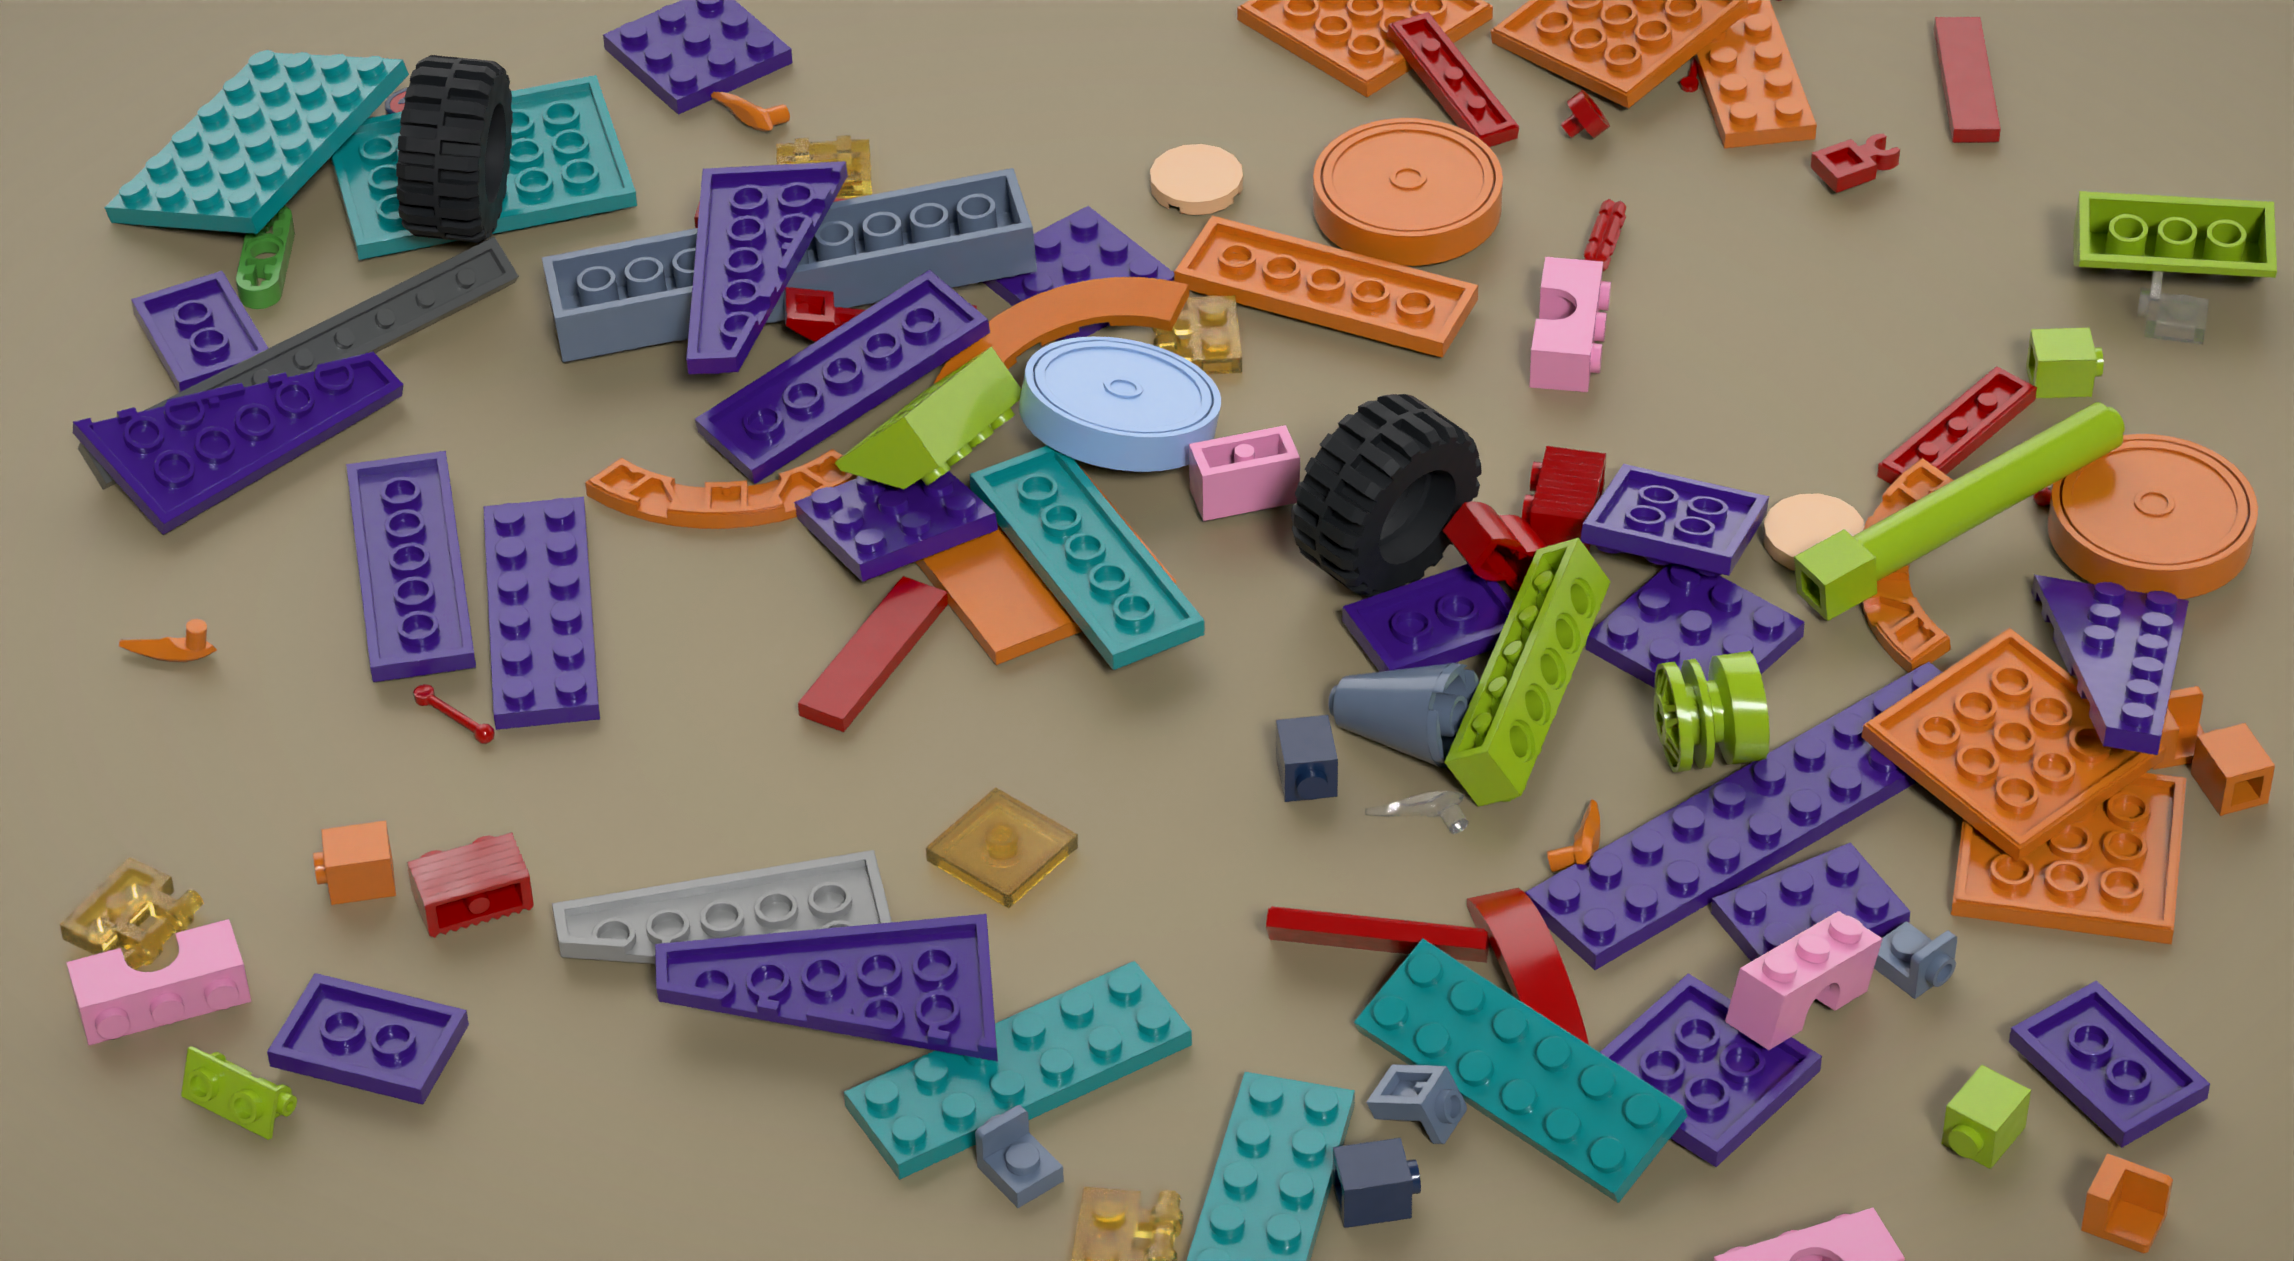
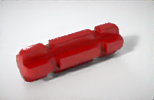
(1606, 232)

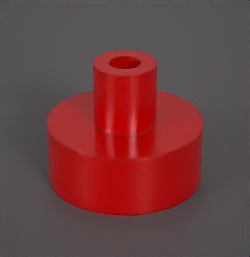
(1585, 116)

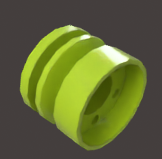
(1723, 710)

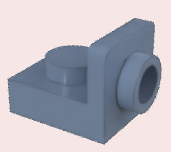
(1915, 960)
(1421, 1095)
(1015, 1158)

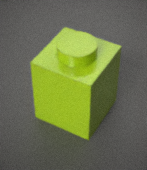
(2063, 362)
(1986, 1116)

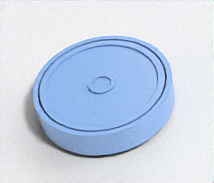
(1118, 403)

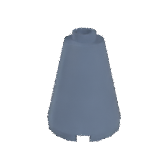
(1407, 708)

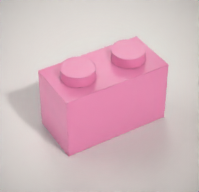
(1244, 472)

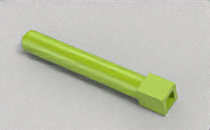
(1847, 567)

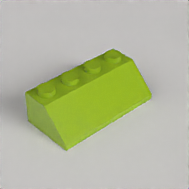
(2175, 234)
(937, 425)

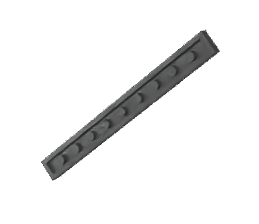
(367, 325)

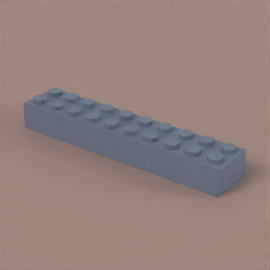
(862, 252)

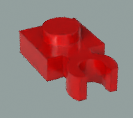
(1851, 165)

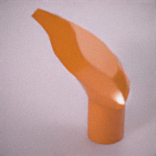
(751, 114)
(171, 649)
(1585, 842)

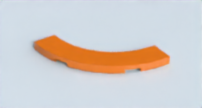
(1071, 306)
(718, 503)
(1894, 612)

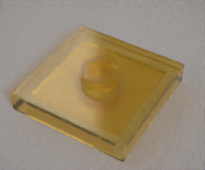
(1002, 847)

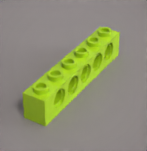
(1528, 673)

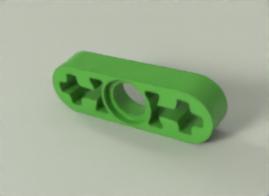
(271, 269)

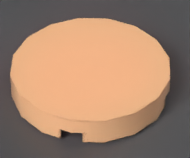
(1196, 179)
(1805, 521)

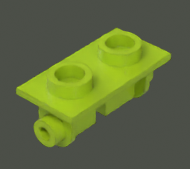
(234, 1092)

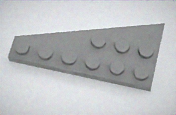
(752, 902)

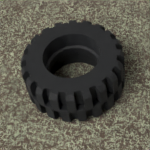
(454, 148)
(1384, 494)

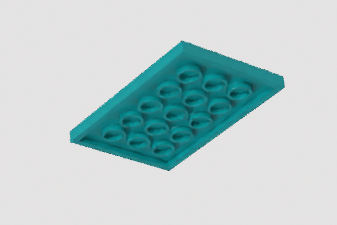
(257, 141)
(560, 168)

